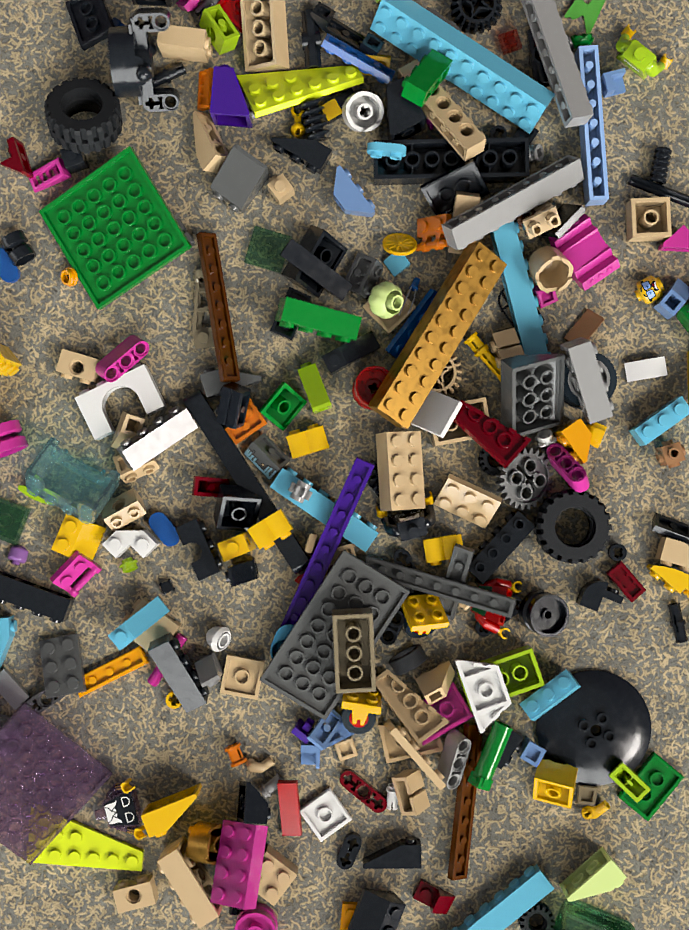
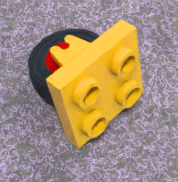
(423, 615)
(360, 711)

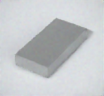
(12, 690)

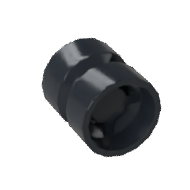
(17, 246)

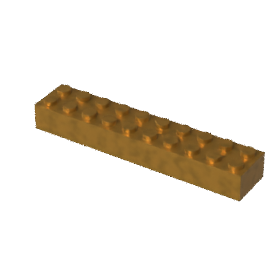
(437, 335)

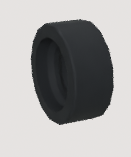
(408, 659)

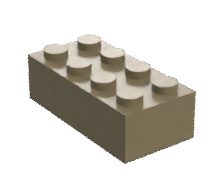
(354, 650)

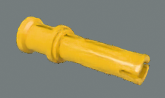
(481, 350)

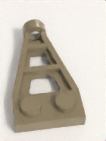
(202, 336)

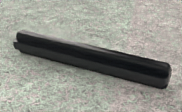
(659, 190)

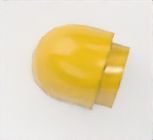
(598, 431)

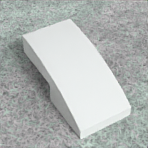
(645, 369)

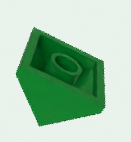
(283, 406)

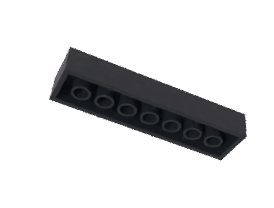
(425, 159)

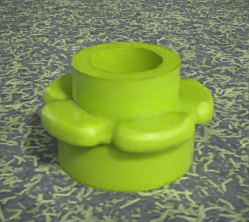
(128, 565)

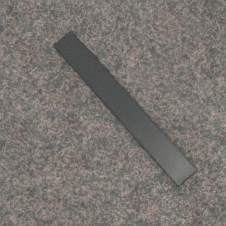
(445, 587)

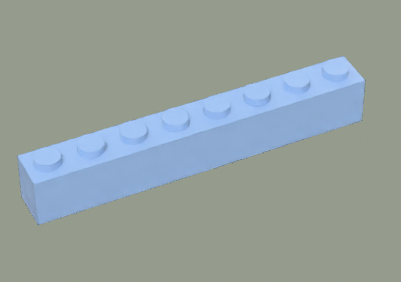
(592, 133)

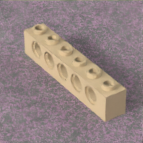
(450, 120)

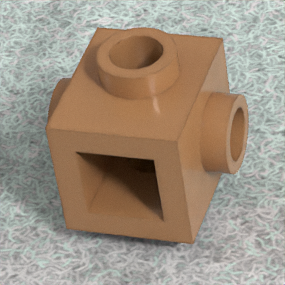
(663, 453)

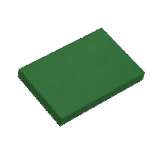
(661, 780)

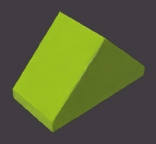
(629, 782)

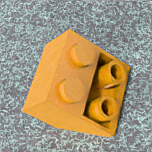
(575, 439)

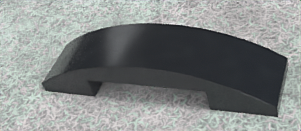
(325, 20)

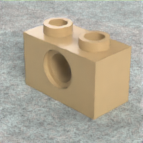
(68, 362)
(123, 509)
(127, 901)

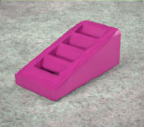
(60, 175)

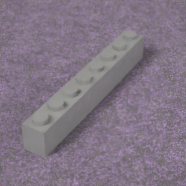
(558, 62)
(513, 202)

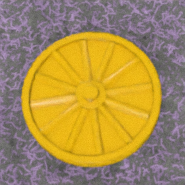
(399, 244)

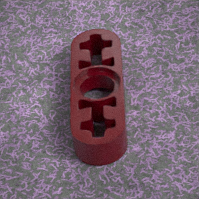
(371, 804)

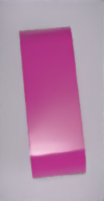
(125, 350)
(568, 467)

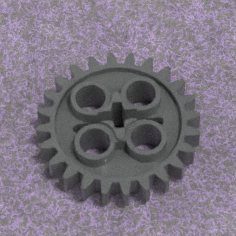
(525, 479)

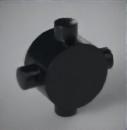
(167, 586)

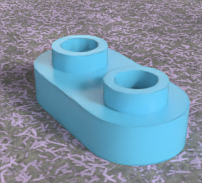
(391, 150)

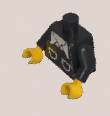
(409, 523)

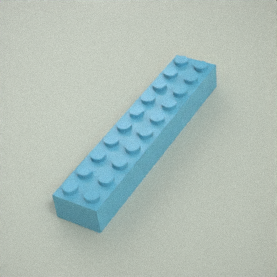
(473, 66)

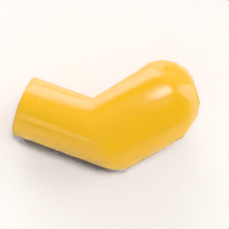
(594, 812)

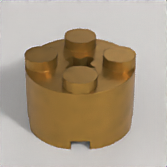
(204, 842)

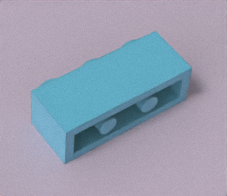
(660, 421)
(550, 695)

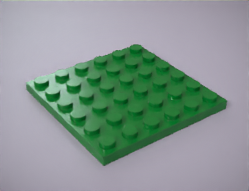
(115, 228)

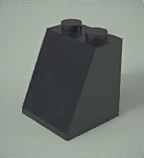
(402, 115)

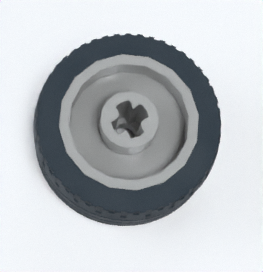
(609, 375)

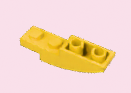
(674, 579)

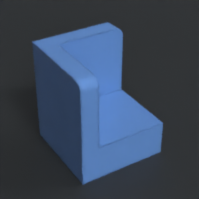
(613, 83)
(531, 752)
(310, 754)

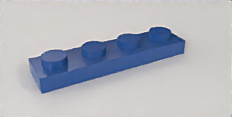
(353, 56)
(403, 335)

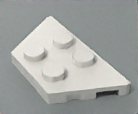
(484, 690)

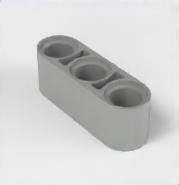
(454, 758)

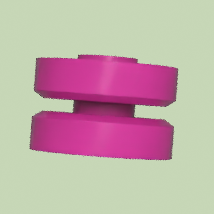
(9, 441)
(257, 919)

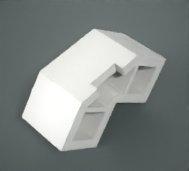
(140, 540)

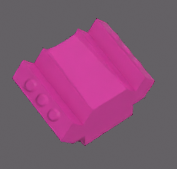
(586, 252)

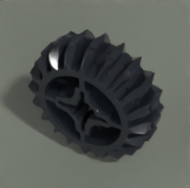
(492, 13)

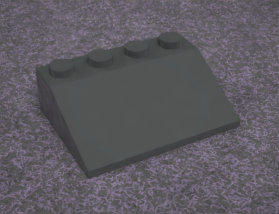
(532, 392)

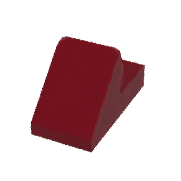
(19, 160)
(207, 486)
(434, 897)

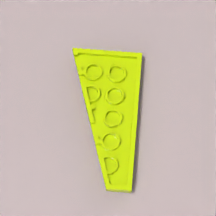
(285, 89)
(86, 847)

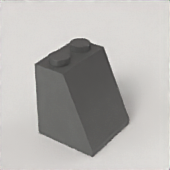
(239, 179)

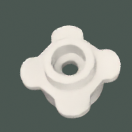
(545, 438)

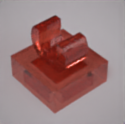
(509, 41)

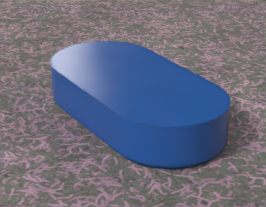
(8, 271)
(164, 528)

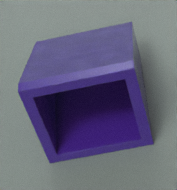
(227, 99)

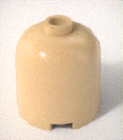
(550, 269)

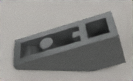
(212, 384)

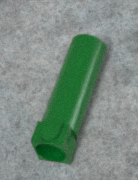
(490, 756)

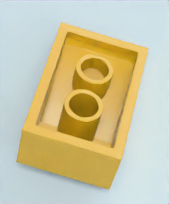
(163, 813)

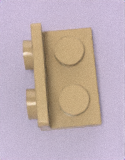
(129, 475)

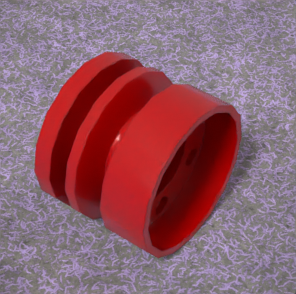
(369, 376)

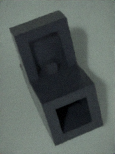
(593, 593)

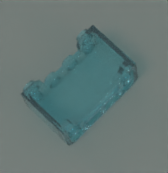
(70, 483)

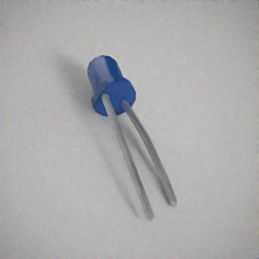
(414, 287)

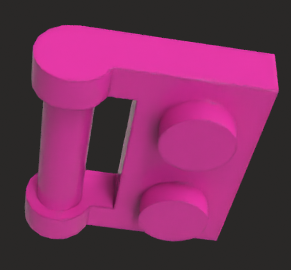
(72, 570)

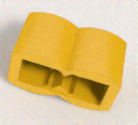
(307, 441)
(270, 529)
(440, 548)

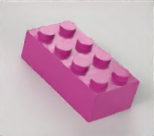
(239, 865)

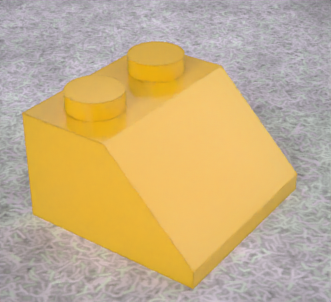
(78, 536)
(555, 783)

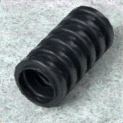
(660, 165)

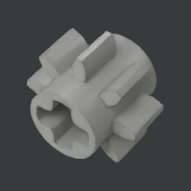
(300, 491)

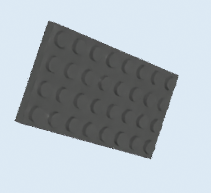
(305, 661)

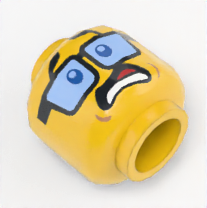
(649, 289)

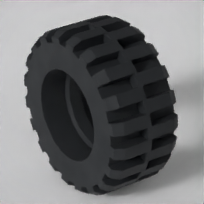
(78, 97)
(596, 535)

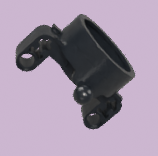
(133, 62)

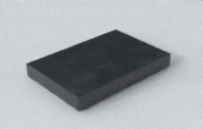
(90, 21)
(442, 190)

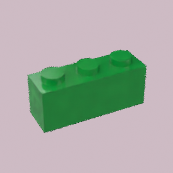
(426, 77)

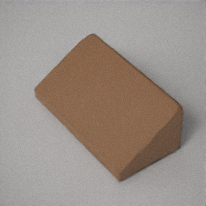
(585, 326)

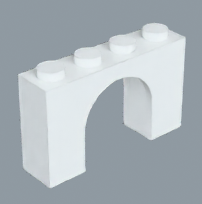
(93, 402)

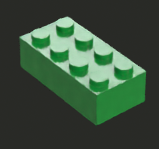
(316, 318)

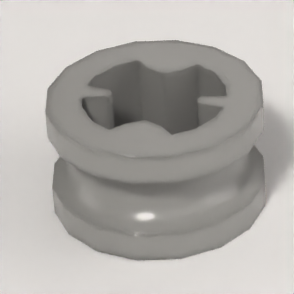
(536, 153)

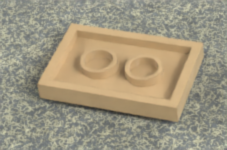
(467, 501)

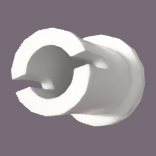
(391, 797)

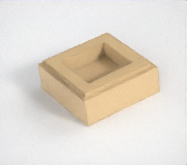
(311, 542)
(346, 749)

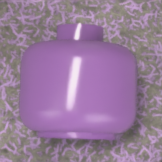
(17, 555)

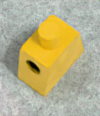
(236, 546)

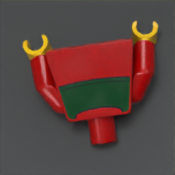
(493, 621)

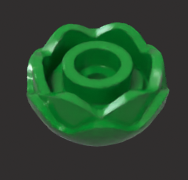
(582, 40)

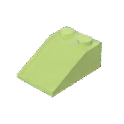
(593, 877)

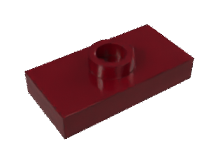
(625, 581)

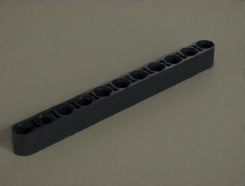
(242, 473)

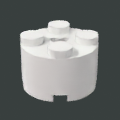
(373, 114)

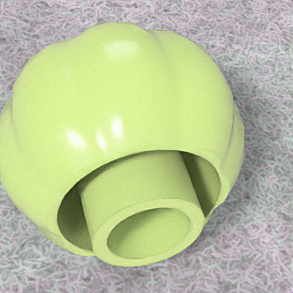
(385, 300)

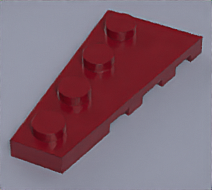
(496, 439)

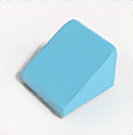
(396, 264)

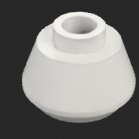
(218, 638)

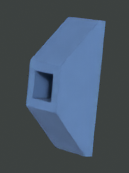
(350, 195)

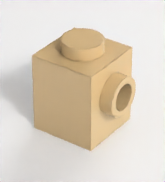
(280, 188)

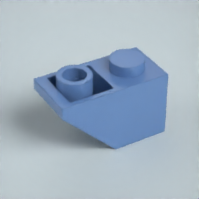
(672, 299)

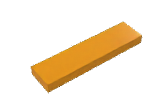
(114, 669)

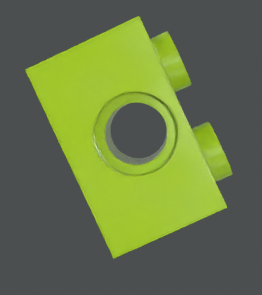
(219, 28)

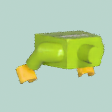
(638, 57)

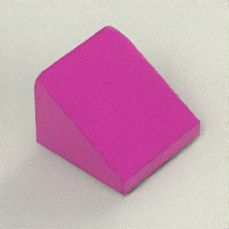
(544, 298)

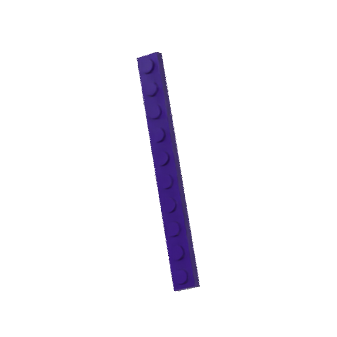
(330, 538)

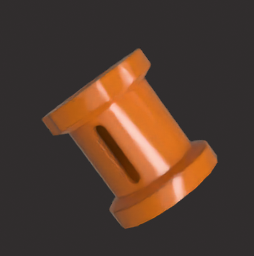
(235, 754)

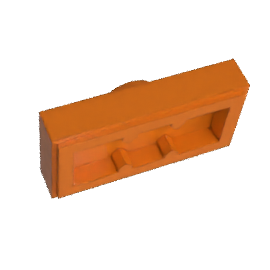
(205, 89)

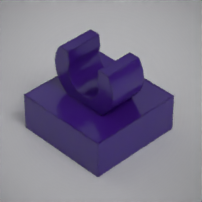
(302, 729)

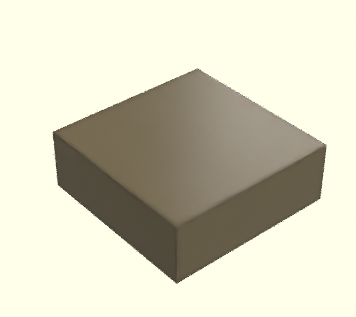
(586, 795)

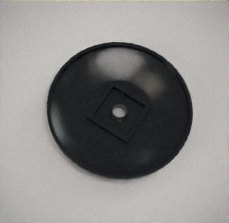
(600, 701)

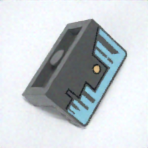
(266, 456)

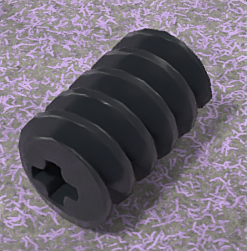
(314, 122)

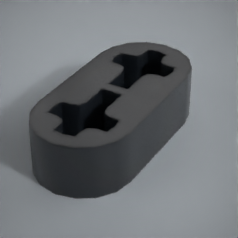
(352, 852)

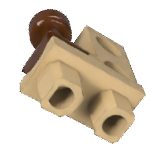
(541, 220)

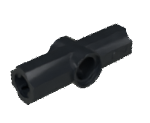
(311, 41)
(538, 70)

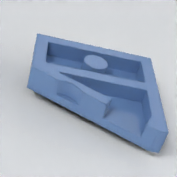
(328, 731)

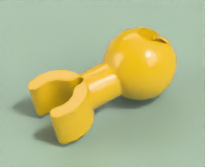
(297, 127)

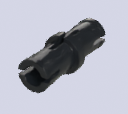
(169, 74)
(677, 622)

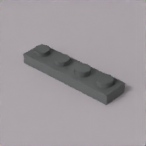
(457, 571)

